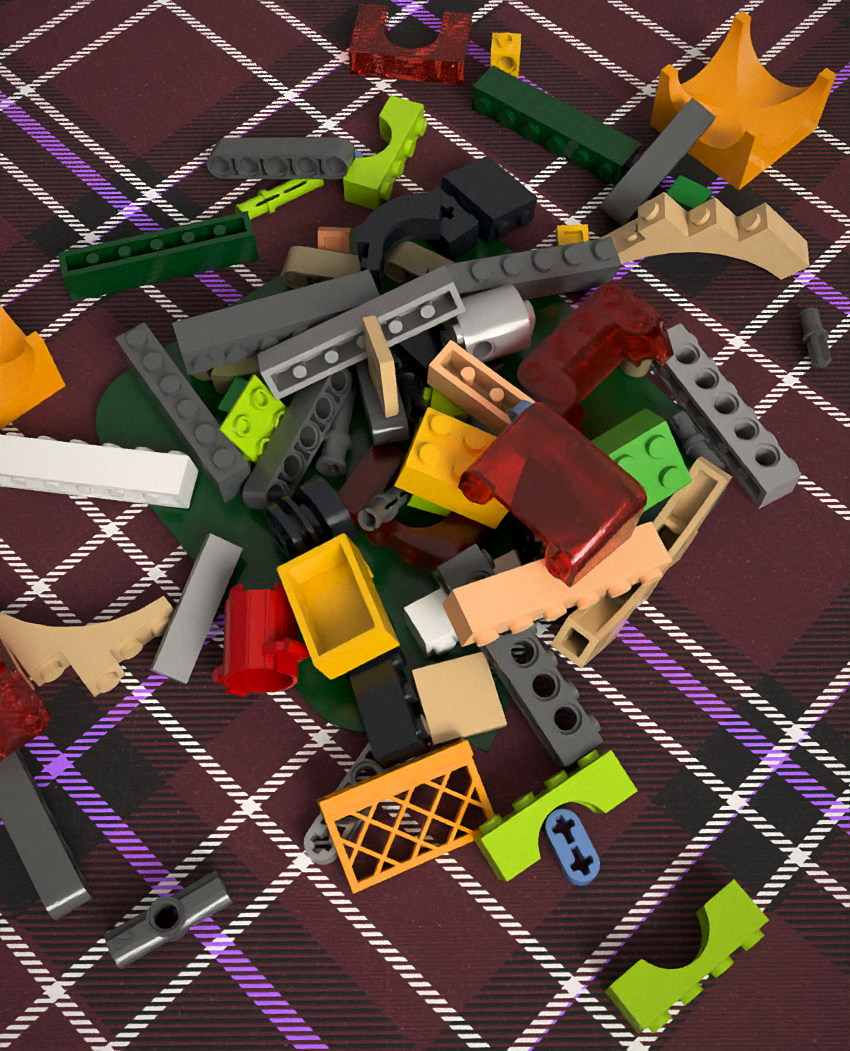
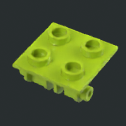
(253, 420)

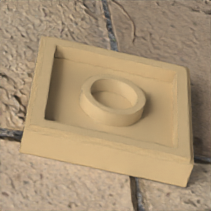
(381, 366)
(458, 698)

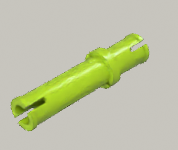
(279, 195)

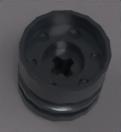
(314, 520)

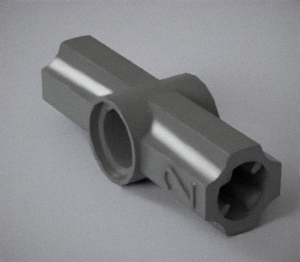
(144, 931)

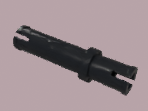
(409, 390)

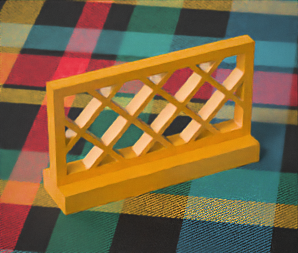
(393, 782)

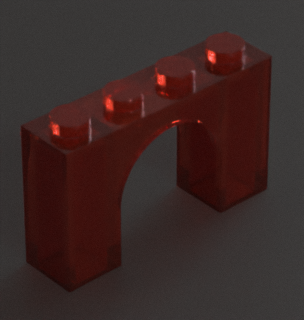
(439, 62)
(426, 545)

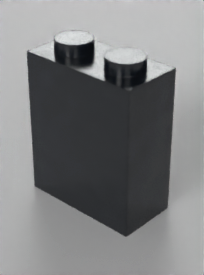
(491, 197)

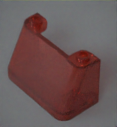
(559, 490)

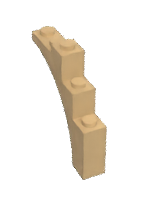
(712, 228)
(593, 628)
(89, 649)

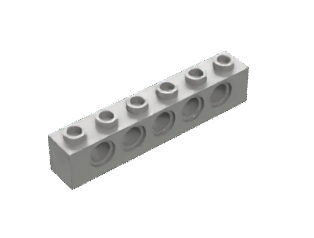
(740, 456)

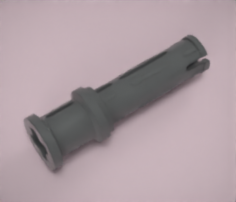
(337, 439)

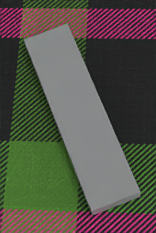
(196, 609)

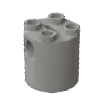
(492, 325)

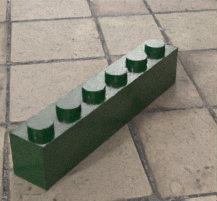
(555, 125)
(158, 256)

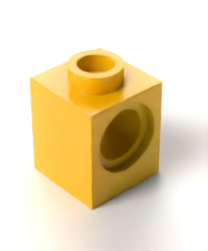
(506, 52)

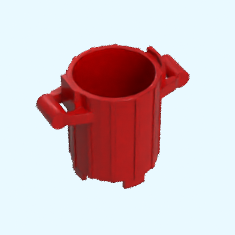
(259, 642)

